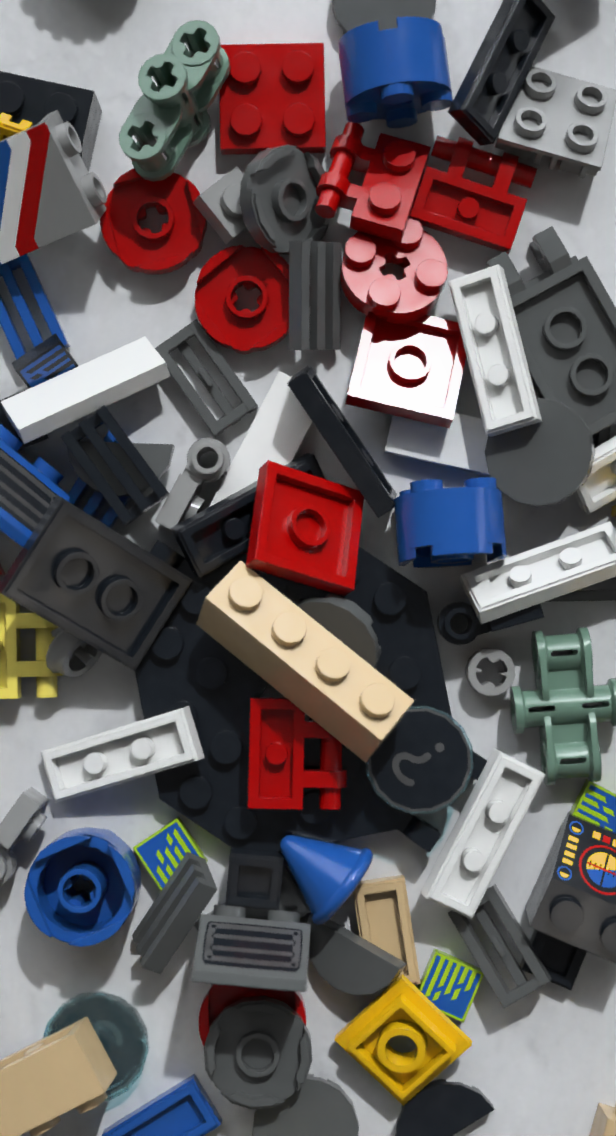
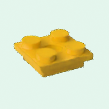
(405, 1012)

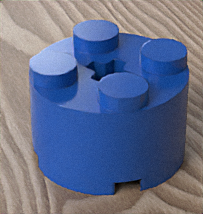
(394, 71)
(449, 524)
(70, 913)

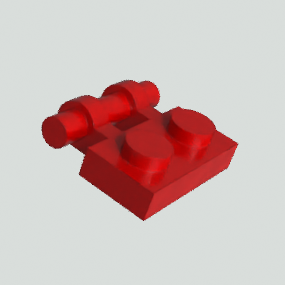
(389, 186)
(467, 207)
(278, 758)

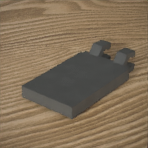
(566, 330)

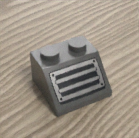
(252, 951)

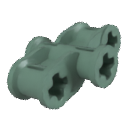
(184, 90)
(567, 726)

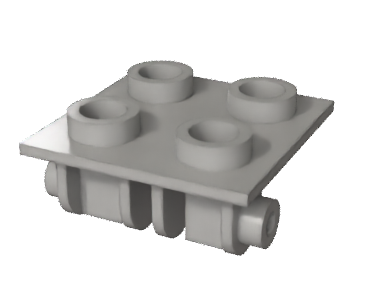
(559, 120)

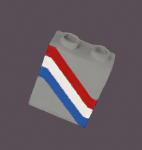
(45, 188)

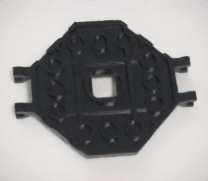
(198, 672)

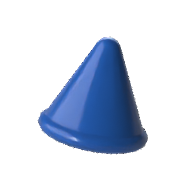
(324, 872)

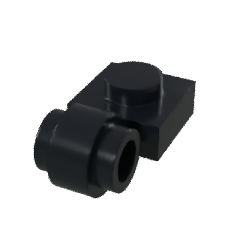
(475, 627)

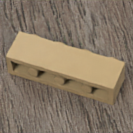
(303, 661)
(53, 1078)

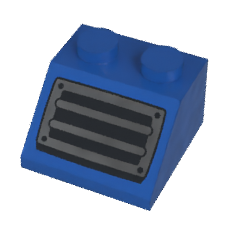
(24, 489)

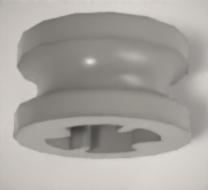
(488, 688)

